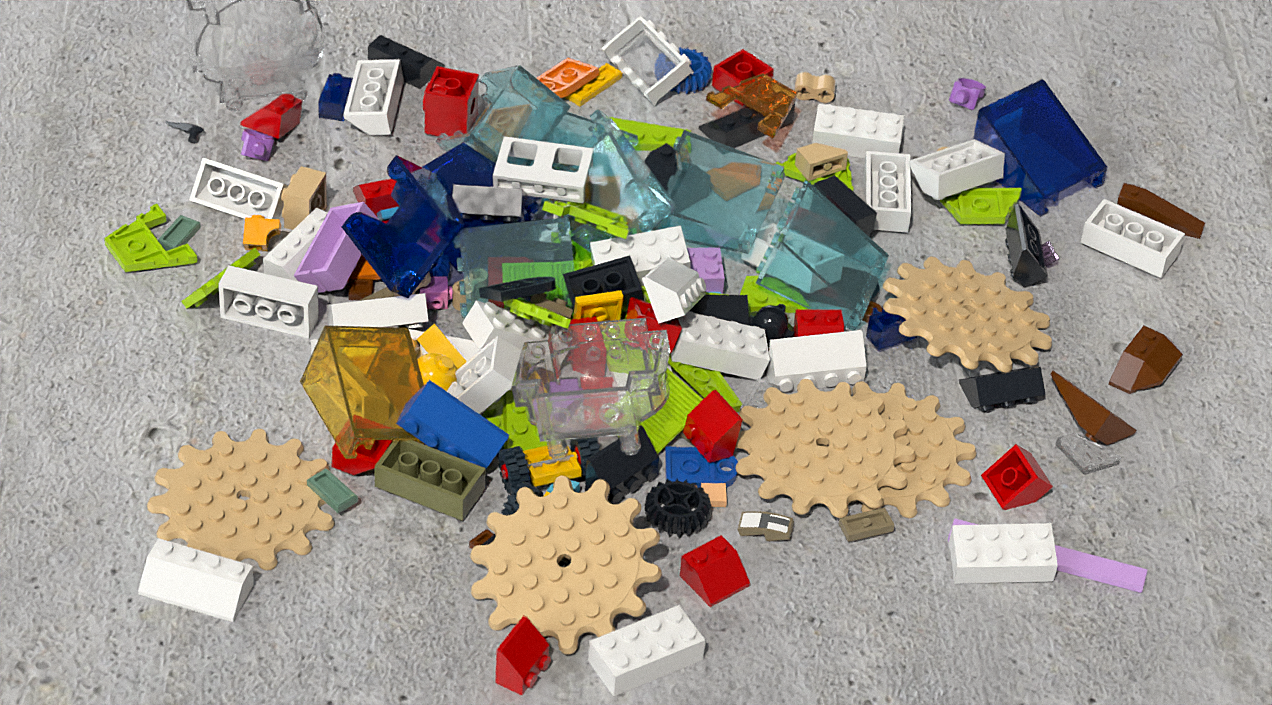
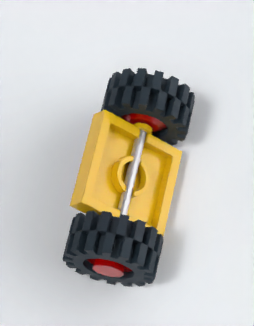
(537, 465)

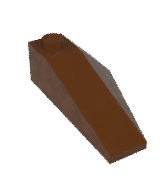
(1158, 209)
(1092, 415)

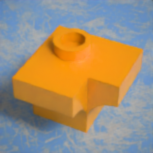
(259, 232)

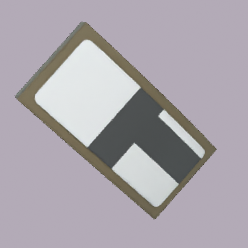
(770, 524)

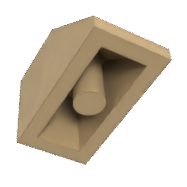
(820, 160)

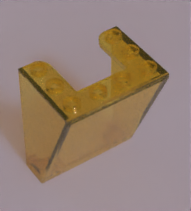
(362, 383)

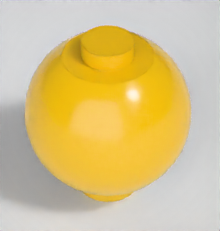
(437, 369)

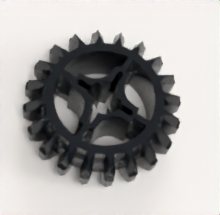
(677, 515)

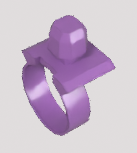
(966, 92)
(256, 144)

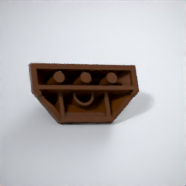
(1145, 361)

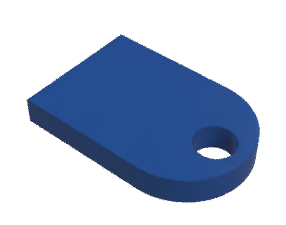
(691, 465)

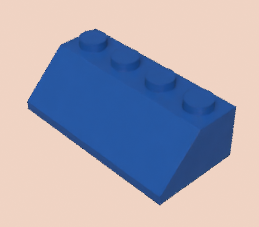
(451, 426)

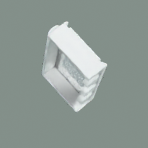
(648, 59)

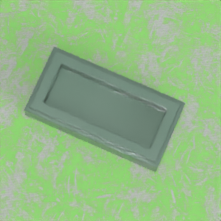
(179, 233)
(332, 490)

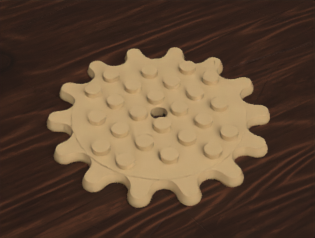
(967, 314)
(933, 444)
(850, 469)
(212, 519)
(573, 598)

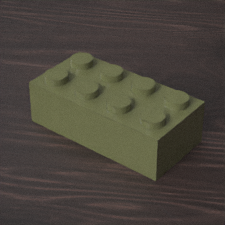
(430, 477)

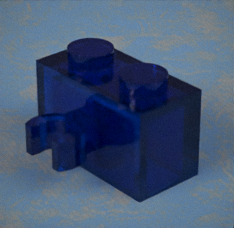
(334, 97)
(884, 329)

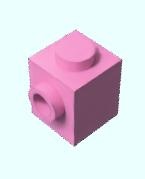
(437, 293)

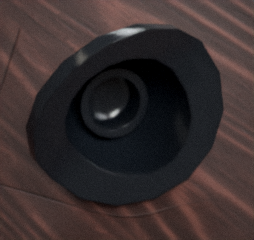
(774, 321)

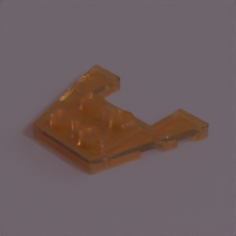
(762, 95)

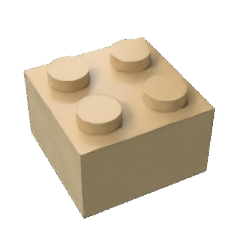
(303, 195)

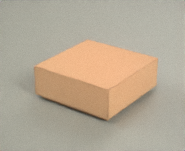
(716, 493)

